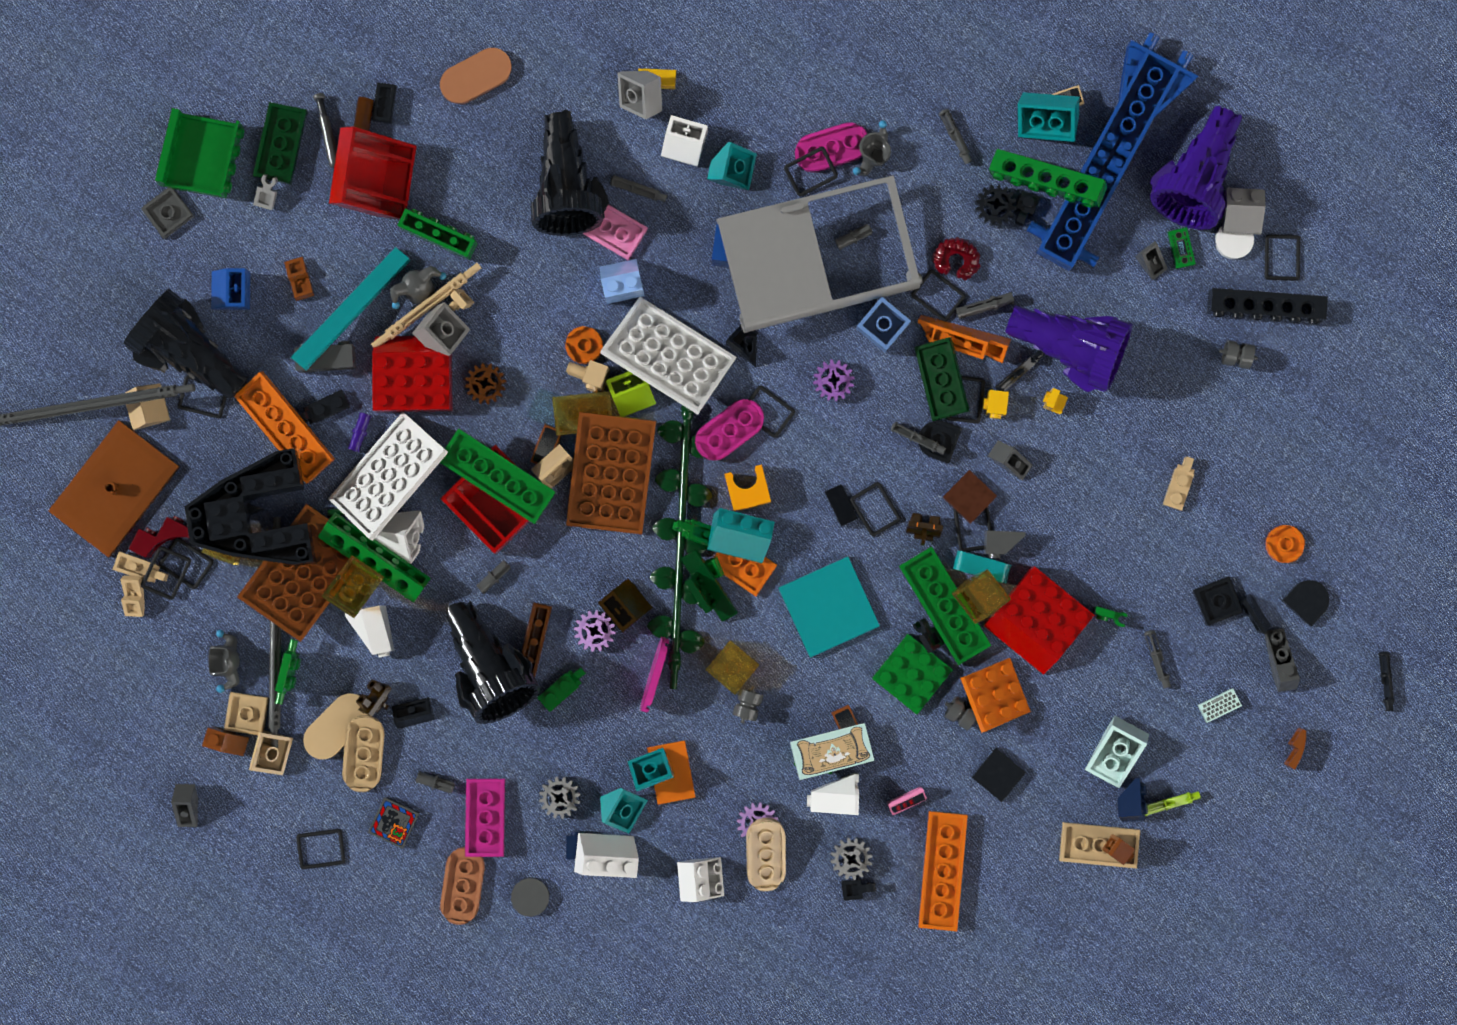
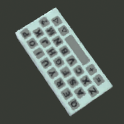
(1219, 705)

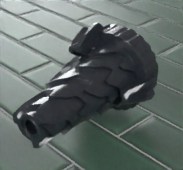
(566, 198)
(175, 336)
(495, 677)

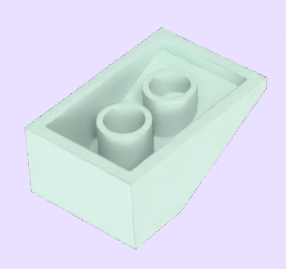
(1117, 751)

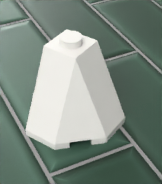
(402, 534)
(374, 629)
(836, 797)

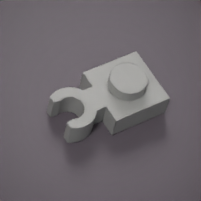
(265, 195)

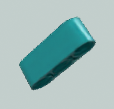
(975, 564)

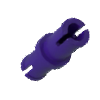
(359, 432)

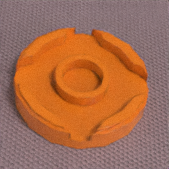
(584, 345)
(1285, 544)

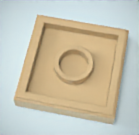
(246, 713)

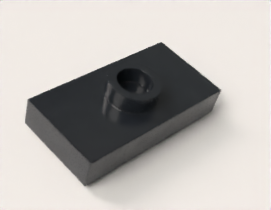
(384, 103)

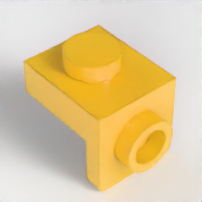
(1054, 401)

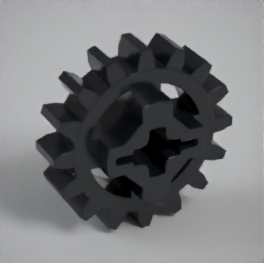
(1003, 206)

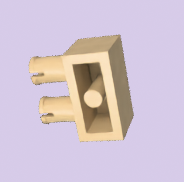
(592, 376)

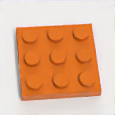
(995, 695)

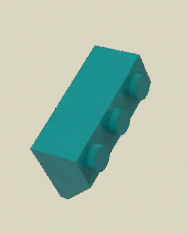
(1048, 116)
(740, 535)

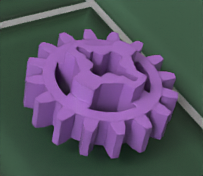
(842, 379)

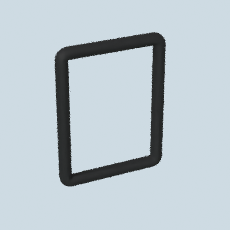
(817, 185)
(1297, 257)
(946, 282)
(980, 402)
(782, 403)
(199, 411)
(862, 517)
(959, 534)
(194, 550)
(180, 579)
(320, 864)

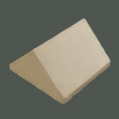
(148, 412)
(554, 467)
(269, 758)

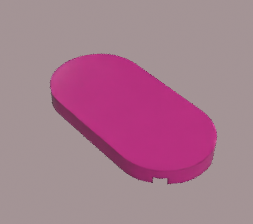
(839, 141)
(729, 429)
(654, 675)

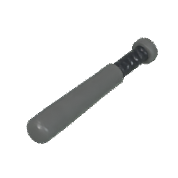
(330, 144)

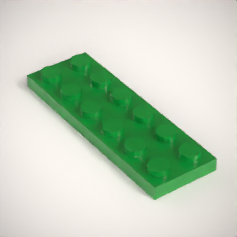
(497, 476)
(934, 591)

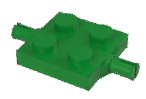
(286, 678)

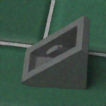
(1152, 260)

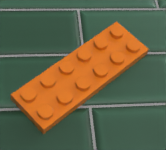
(284, 425)
(942, 871)

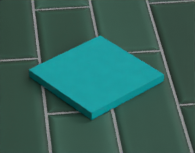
(828, 607)

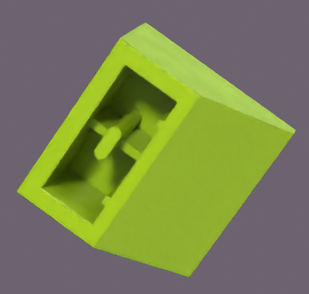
(630, 393)

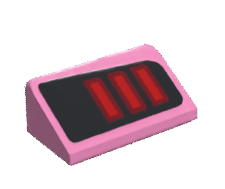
(906, 800)

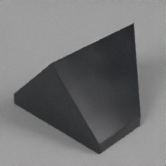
(744, 344)

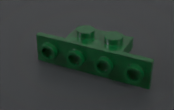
(706, 587)

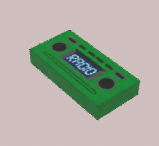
(1181, 248)

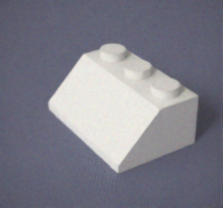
(606, 855)

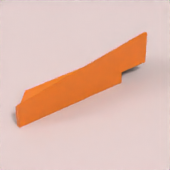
(966, 339)

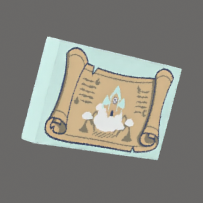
(832, 751)

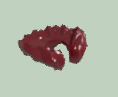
(957, 246)

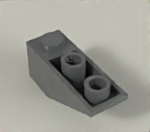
(1281, 660)

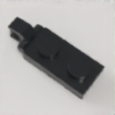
(325, 407)

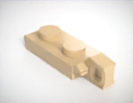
(1179, 485)
(136, 566)

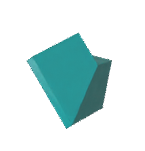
(621, 809)

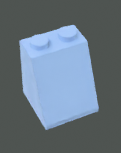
(621, 281)

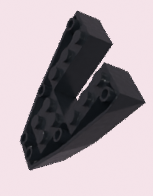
(222, 520)

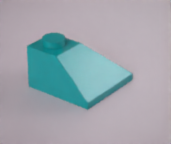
(733, 167)

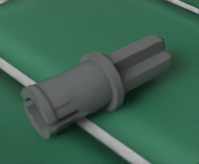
(853, 236)
(493, 576)
(435, 782)

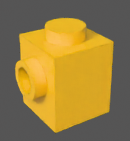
(996, 404)

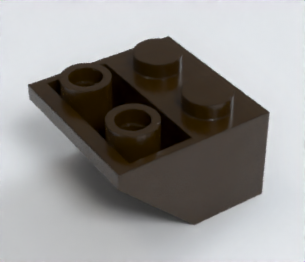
(625, 605)

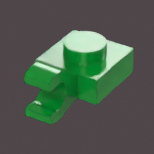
(1103, 614)

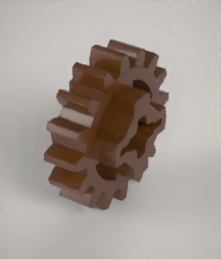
(483, 393)

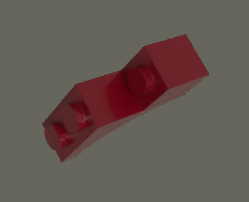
(147, 541)

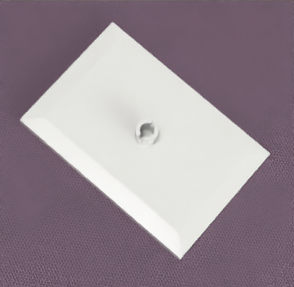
(668, 355)
(387, 476)

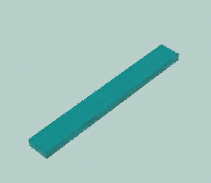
(350, 309)

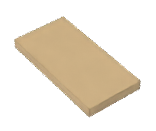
(1084, 843)

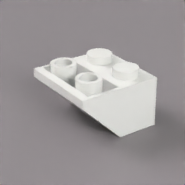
(684, 140)
(700, 879)

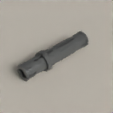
(992, 303)

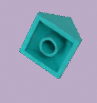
(650, 769)

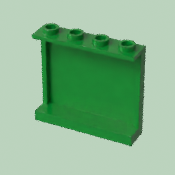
(199, 154)

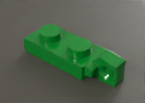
(693, 530)
(561, 689)

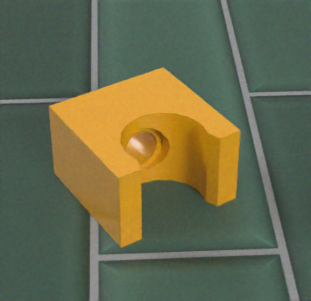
(751, 497)

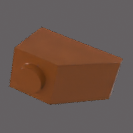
(225, 741)
(1119, 849)

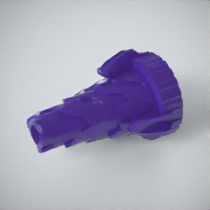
(1193, 188)
(1087, 346)

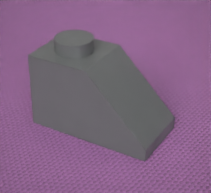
(1010, 460)
(1000, 542)
(185, 805)

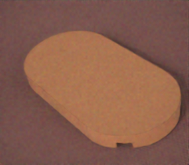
(475, 76)
(462, 887)

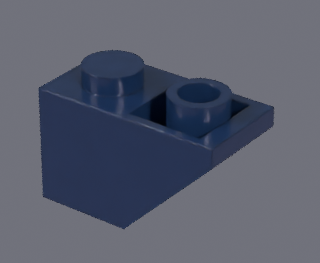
(1131, 802)

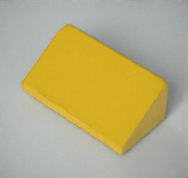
(668, 77)

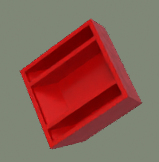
(372, 173)
(410, 377)
(483, 514)
(1039, 620)

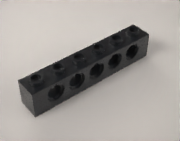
(1316, 304)

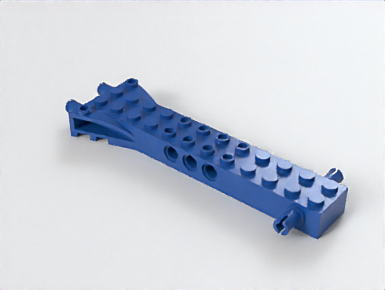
(1145, 90)

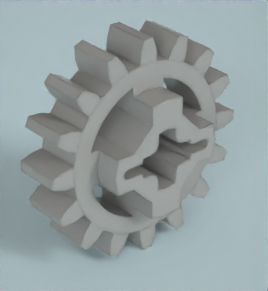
(567, 802)
(856, 851)

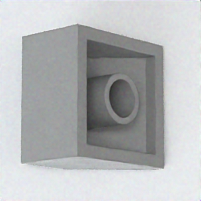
(640, 93)
(1243, 211)
(441, 330)

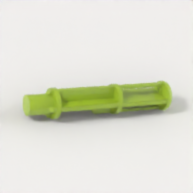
(1173, 802)

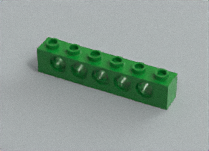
(1004, 160)
(396, 571)

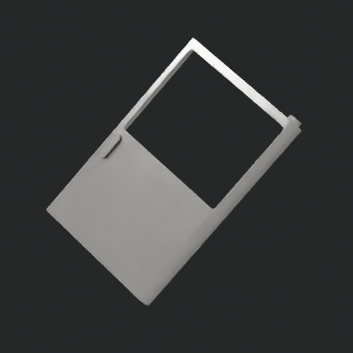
(780, 263)

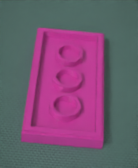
(485, 818)

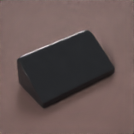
(840, 505)
(1255, 614)
(412, 713)

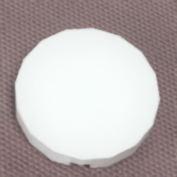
(1233, 244)

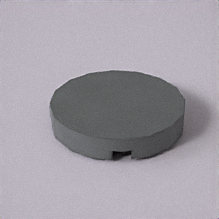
(530, 897)

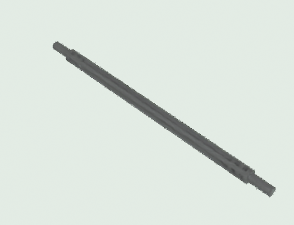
(94, 404)
(274, 669)

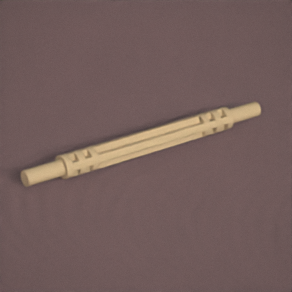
(426, 305)

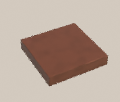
(969, 497)

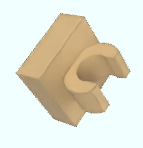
(461, 300)

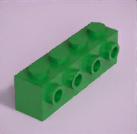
(437, 234)

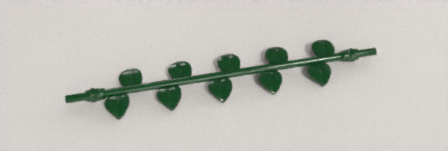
(666, 577)

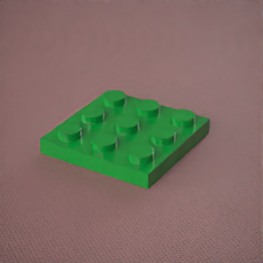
(912, 674)

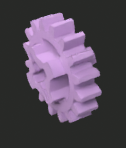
(599, 622)
(749, 812)

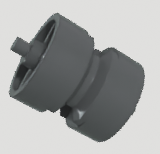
(1242, 355)
(748, 701)
(959, 711)

